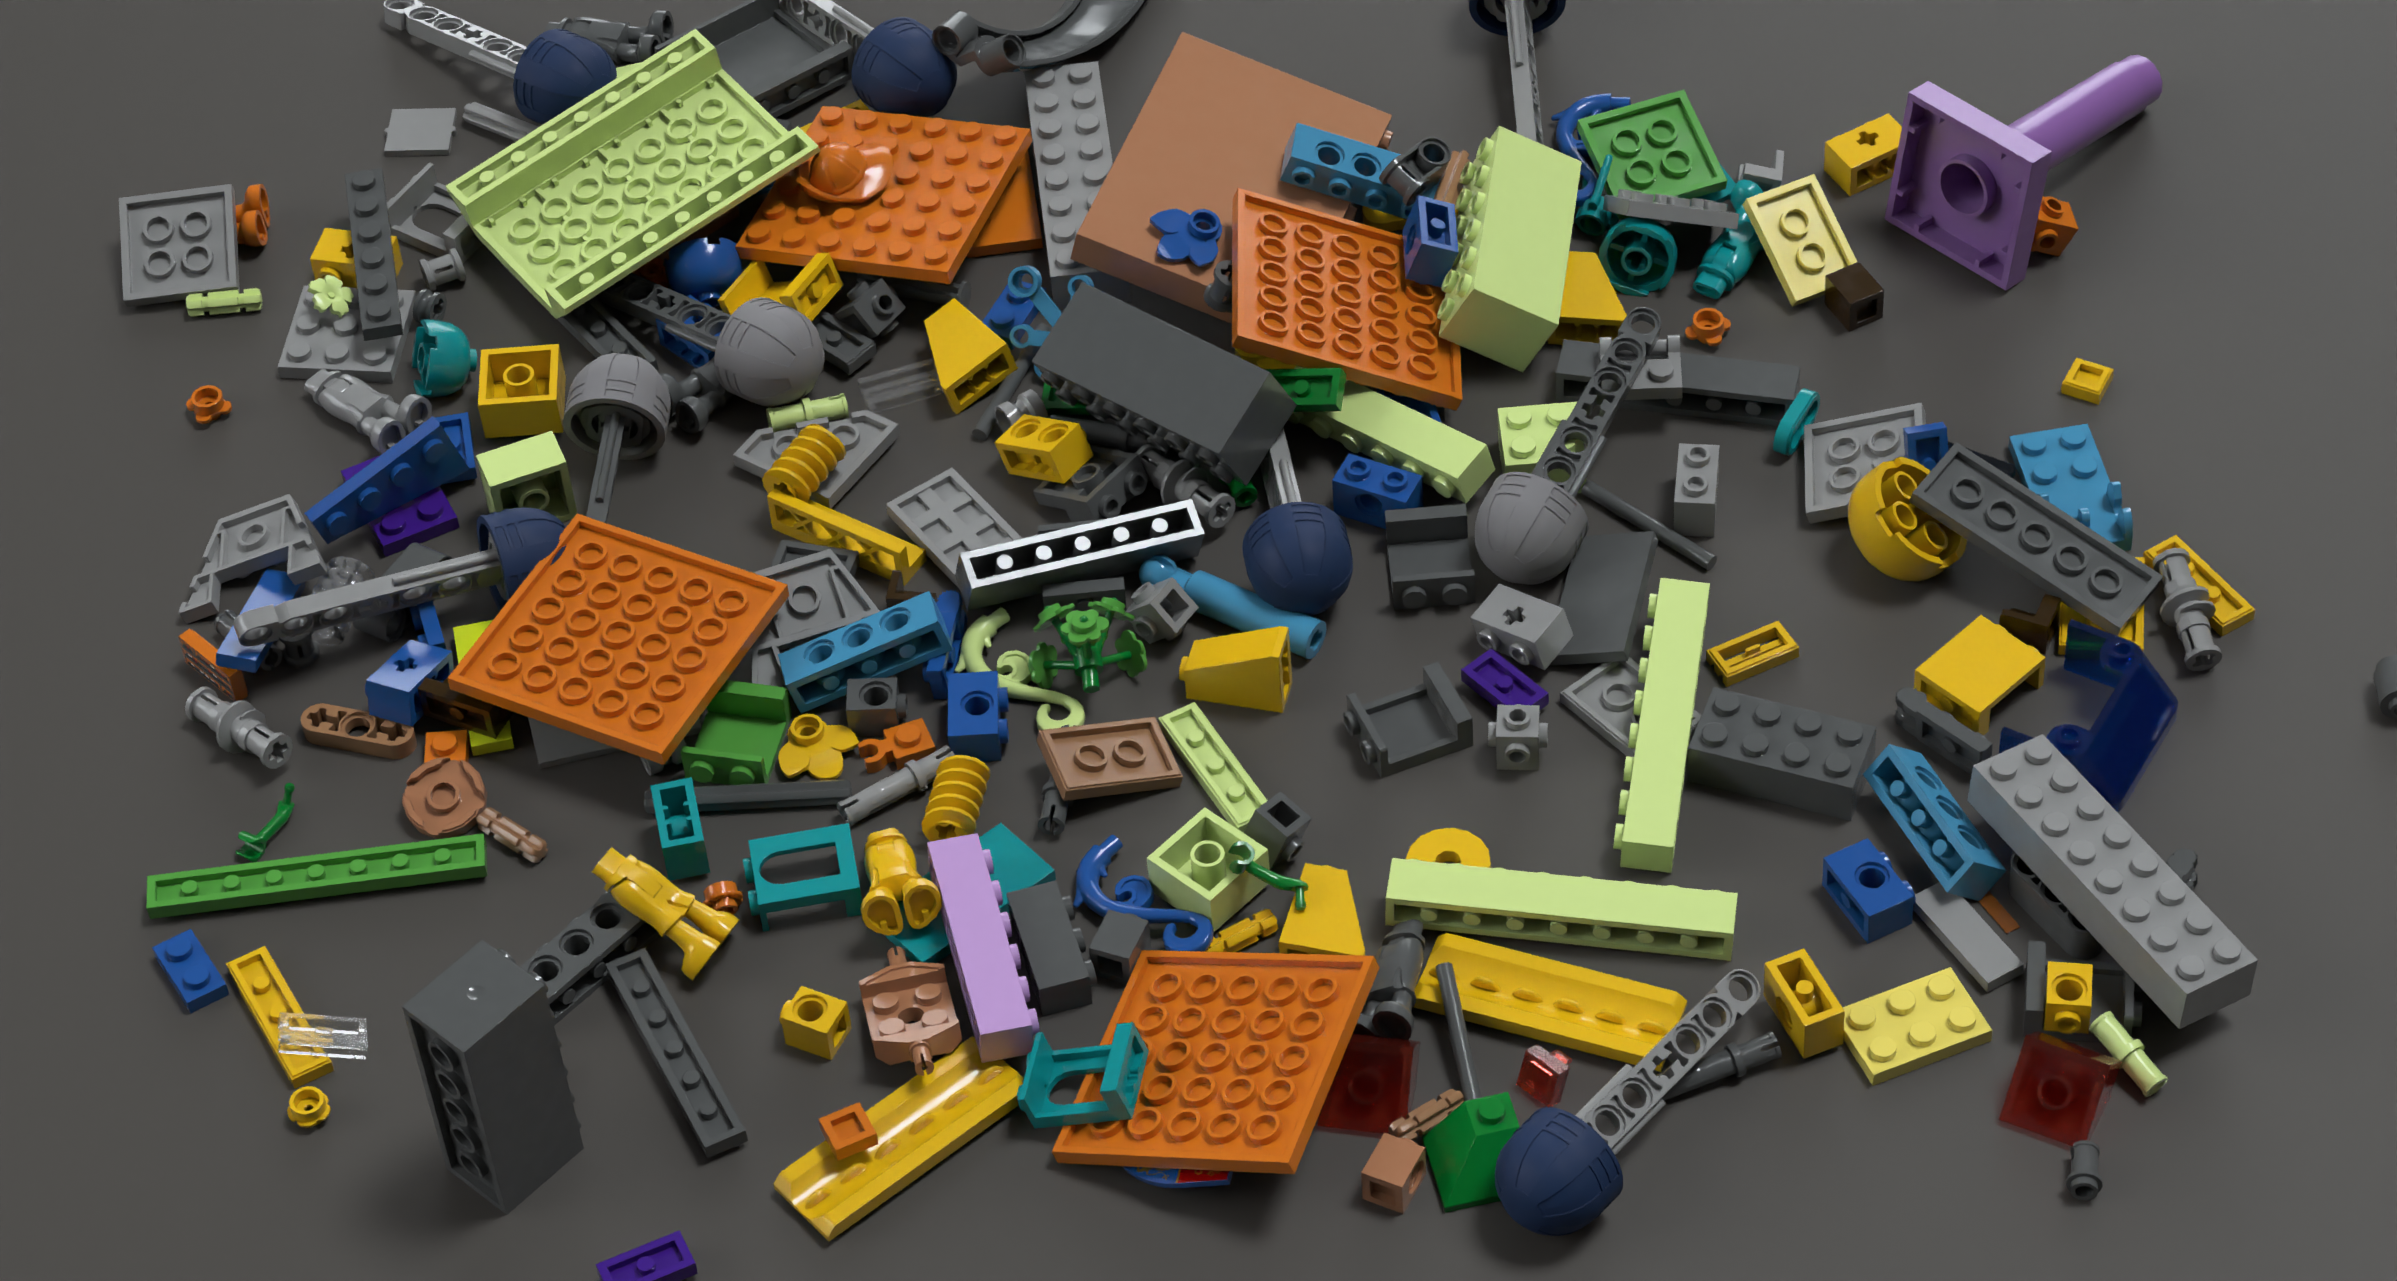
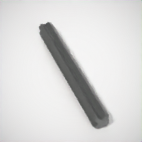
(766, 795)

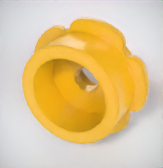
(306, 1099)

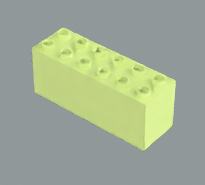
(1511, 249)

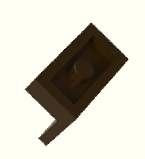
(460, 709)

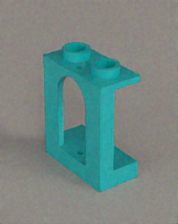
(779, 897)
(1122, 1068)

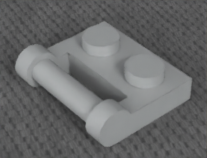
(1658, 376)

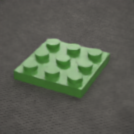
(1654, 148)

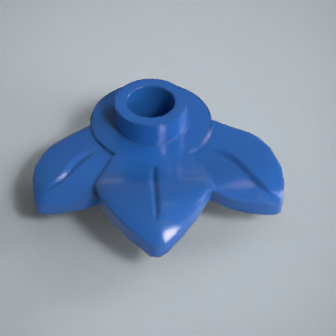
(1188, 235)

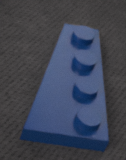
(396, 477)

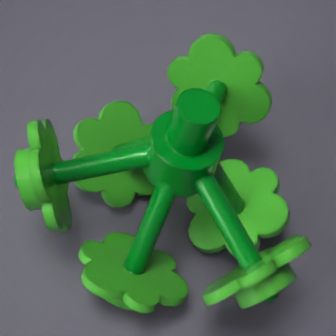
(1085, 637)

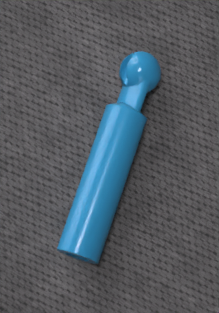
(1237, 605)

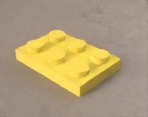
(1799, 237)
(1913, 1026)

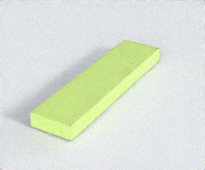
(1212, 764)

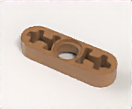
(333, 718)

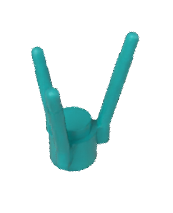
(1591, 216)

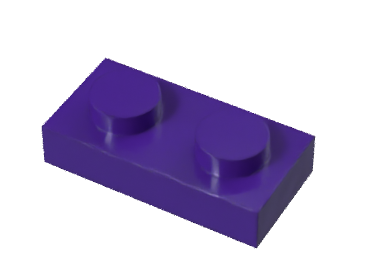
(1502, 682)
(656, 1261)

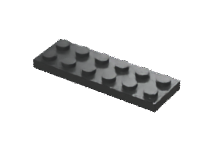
(2036, 539)

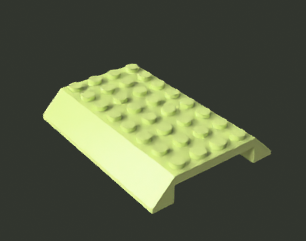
(625, 174)

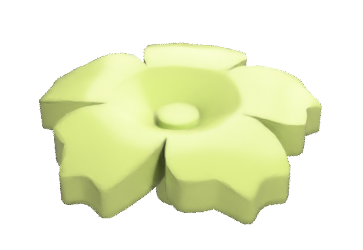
(330, 295)

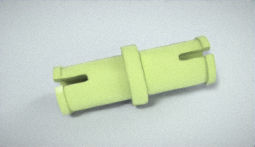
(787, 416)
(2130, 1052)

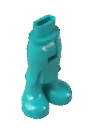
(1733, 251)

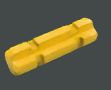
(1244, 932)

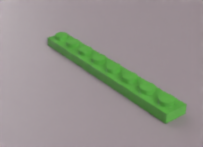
(316, 876)

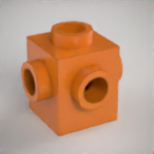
(2054, 227)

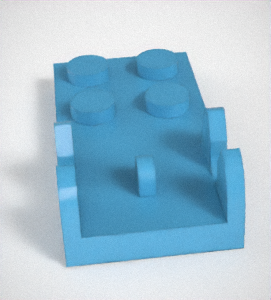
(2070, 474)

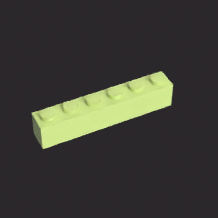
(1404, 439)

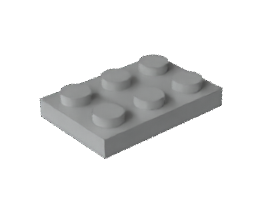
(1671, 209)

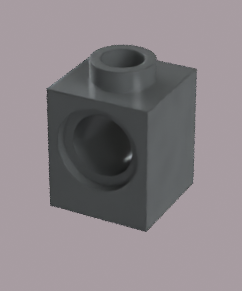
(874, 705)

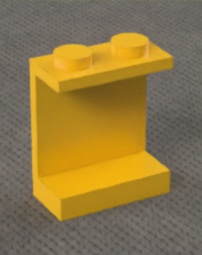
(806, 293)
(1978, 672)

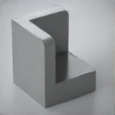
(1764, 177)

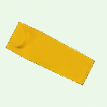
(1588, 302)
(966, 354)
(1240, 669)
(1330, 916)

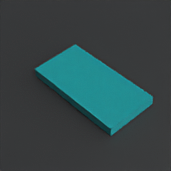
(1015, 869)

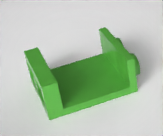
(739, 735)

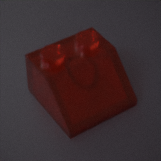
(1372, 1084)
(2059, 1089)

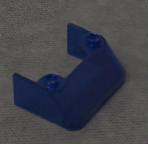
(2130, 724)

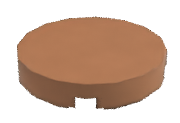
(444, 798)

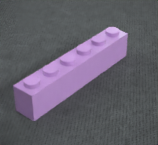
(981, 948)

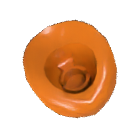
(846, 172)

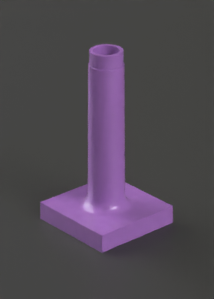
(1980, 183)

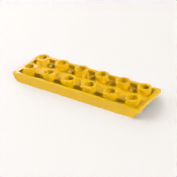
(1551, 999)
(914, 1133)

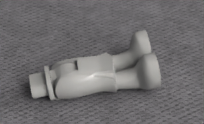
(367, 409)

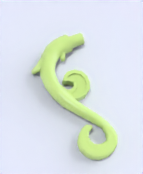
(1016, 662)

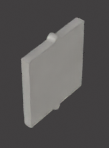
(420, 132)

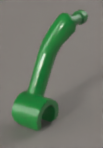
(256, 844)
(1277, 881)

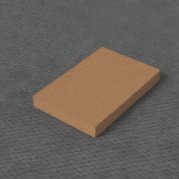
(1109, 758)

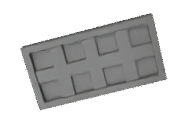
(948, 519)

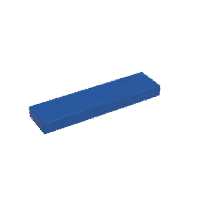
(271, 589)

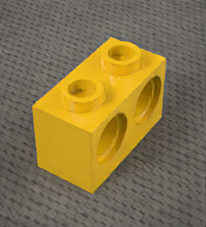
(1044, 448)

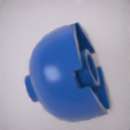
(703, 269)

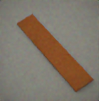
(1999, 914)

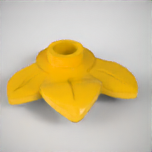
(815, 748)

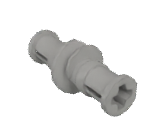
(1183, 482)
(2187, 609)
(239, 727)

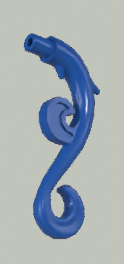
(1575, 148)
(1142, 897)

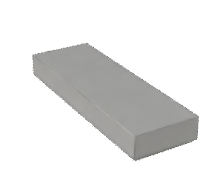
(1967, 937)

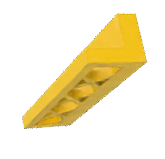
(823, 526)

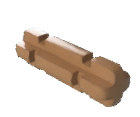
(512, 835)
(1426, 1116)

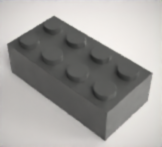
(1781, 753)

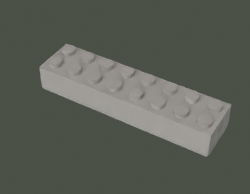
(1070, 165)
(2112, 881)

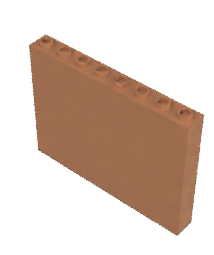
(1198, 138)

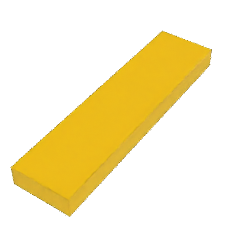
(266, 997)

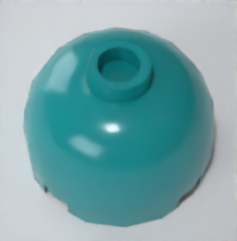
(1638, 256)
(442, 358)

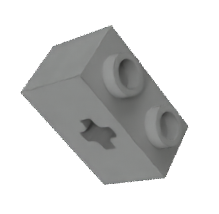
(1696, 490)
(1521, 626)

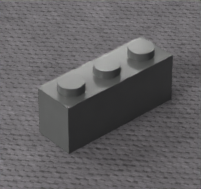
(1051, 947)

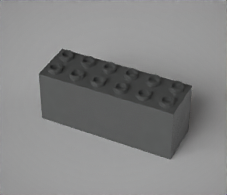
(1163, 384)
(494, 1075)

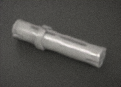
(911, 778)

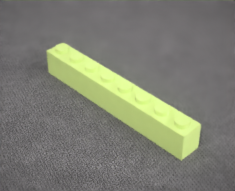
(1664, 725)
(1562, 908)

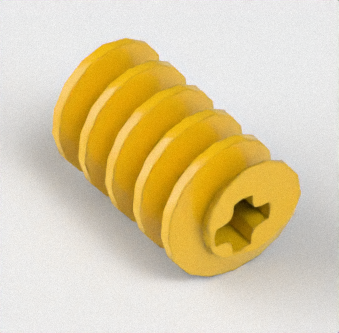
(805, 463)
(955, 798)

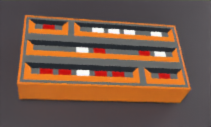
(202, 658)

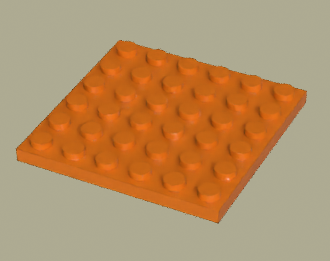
(923, 219)
(1337, 298)
(619, 638)
(1232, 1059)

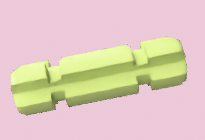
(224, 302)

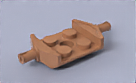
(904, 995)

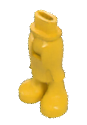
(893, 879)
(663, 906)

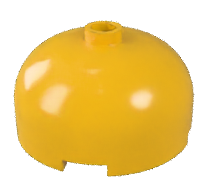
(1893, 531)

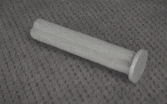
(497, 121)

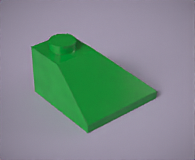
(1466, 1150)

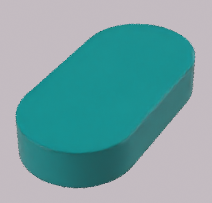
(1791, 427)

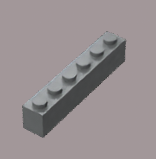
(1710, 385)
(1078, 554)

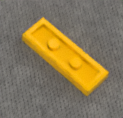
(2231, 608)

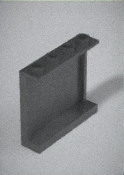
(774, 55)

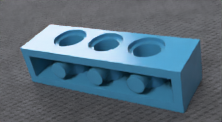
(1342, 169)
(865, 649)
(1934, 822)

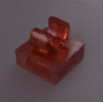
(1544, 1074)

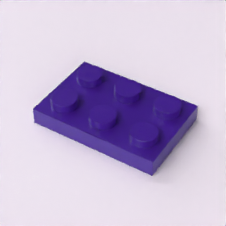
(411, 522)

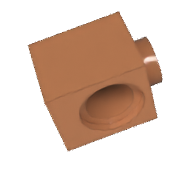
(1393, 1172)

